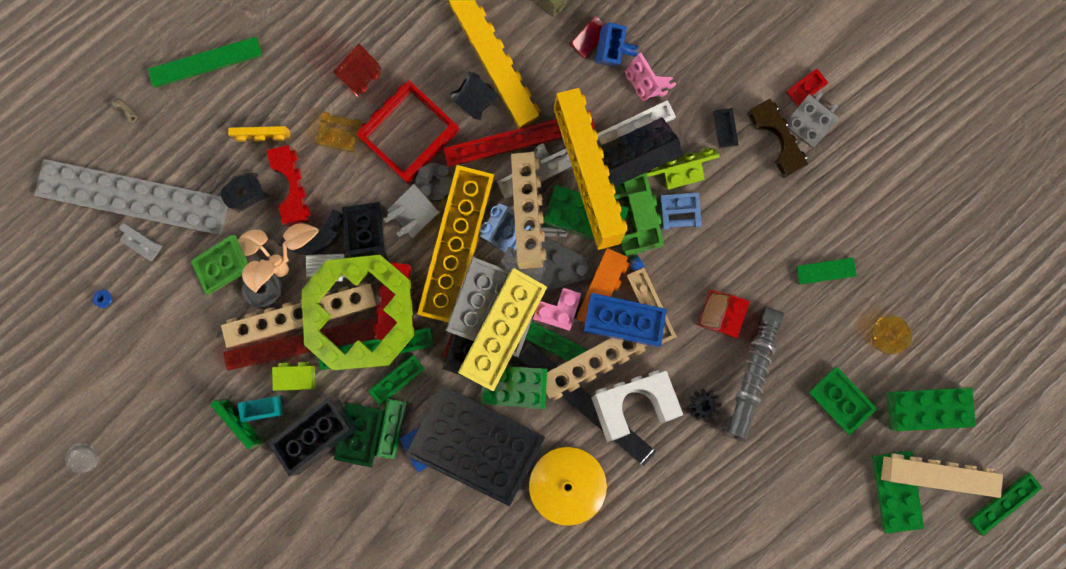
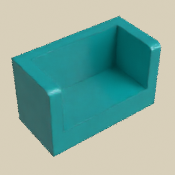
(261, 408)

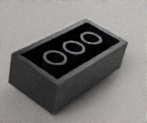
(640, 151)
(313, 436)

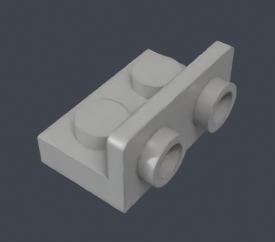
(139, 242)

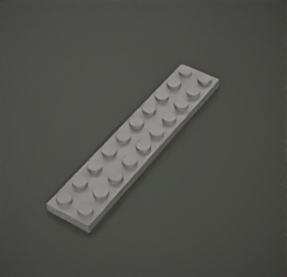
(131, 197)

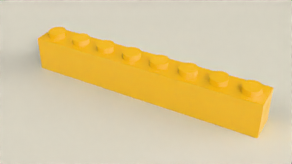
(496, 62)

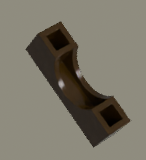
(766, 117)

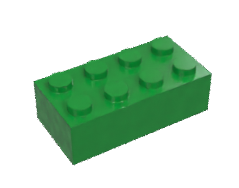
(569, 214)
(931, 409)

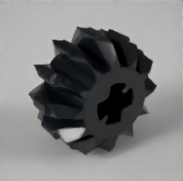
(698, 408)

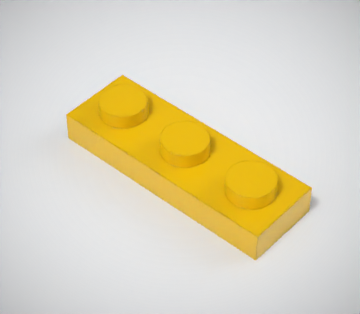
(259, 134)

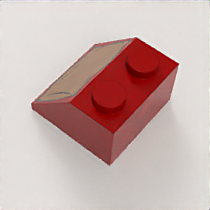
(723, 313)

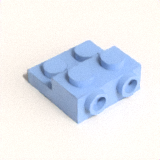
(500, 228)

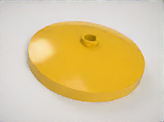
(565, 467)

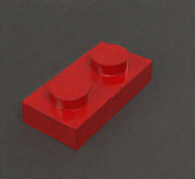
(808, 85)

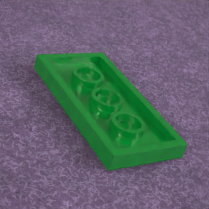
(518, 388)
(897, 501)

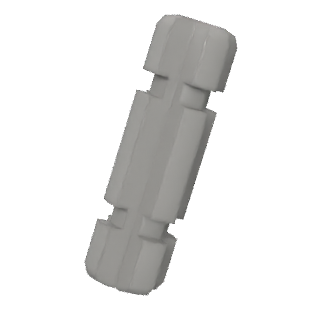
(551, 231)

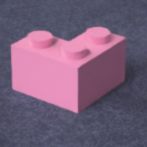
(560, 315)

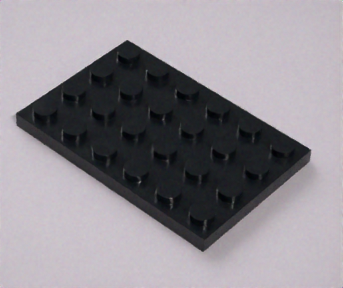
(475, 445)

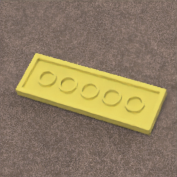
(502, 329)

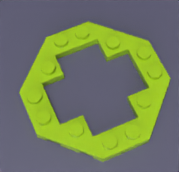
(316, 316)

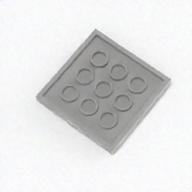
(476, 298)

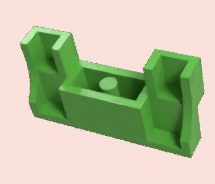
(642, 214)

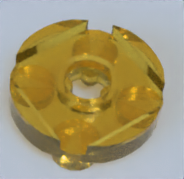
(895, 345)

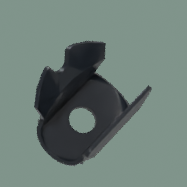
(474, 95)
(252, 196)

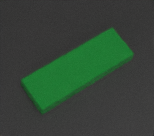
(826, 271)
(396, 379)
(390, 428)

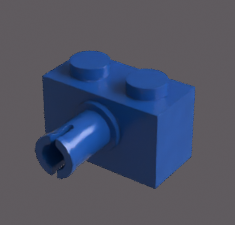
(612, 45)

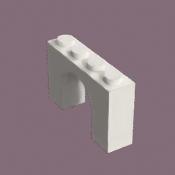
(655, 387)

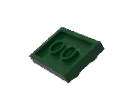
(361, 445)

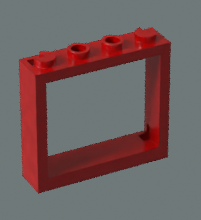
(390, 105)

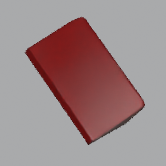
(588, 37)

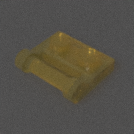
(335, 137)

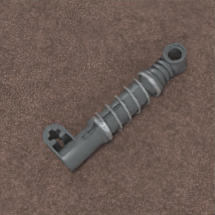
(748, 398)

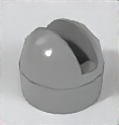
(541, 151)

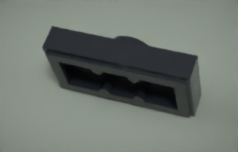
(725, 128)

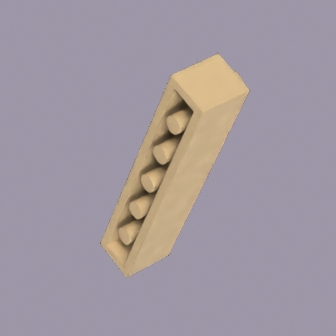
(942, 477)

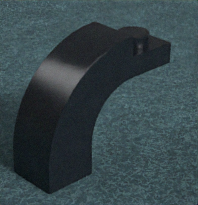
(324, 238)

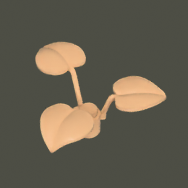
(256, 272)

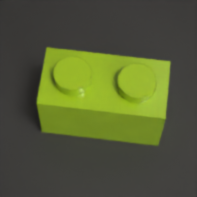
(293, 377)

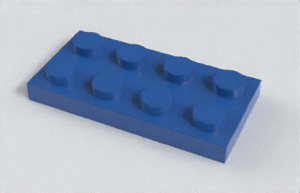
(625, 320)

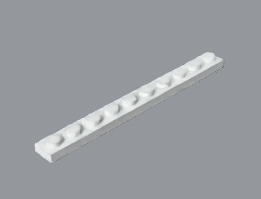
(560, 161)

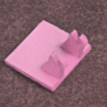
(644, 79)

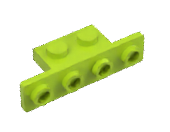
(685, 169)

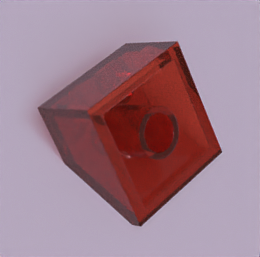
(357, 70)

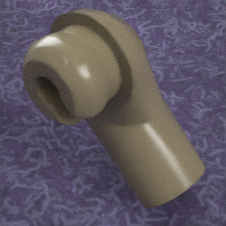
(126, 109)

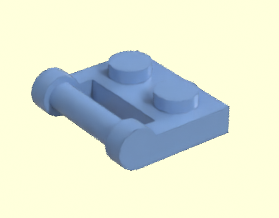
(680, 205)

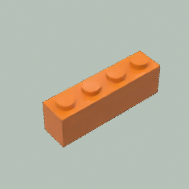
(605, 279)

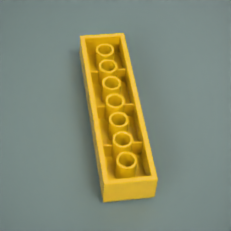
(589, 169)
(456, 241)

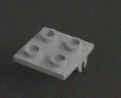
(812, 119)
(412, 211)

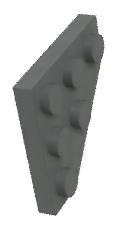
(562, 266)

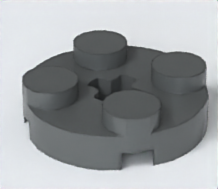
(427, 174)
(265, 299)

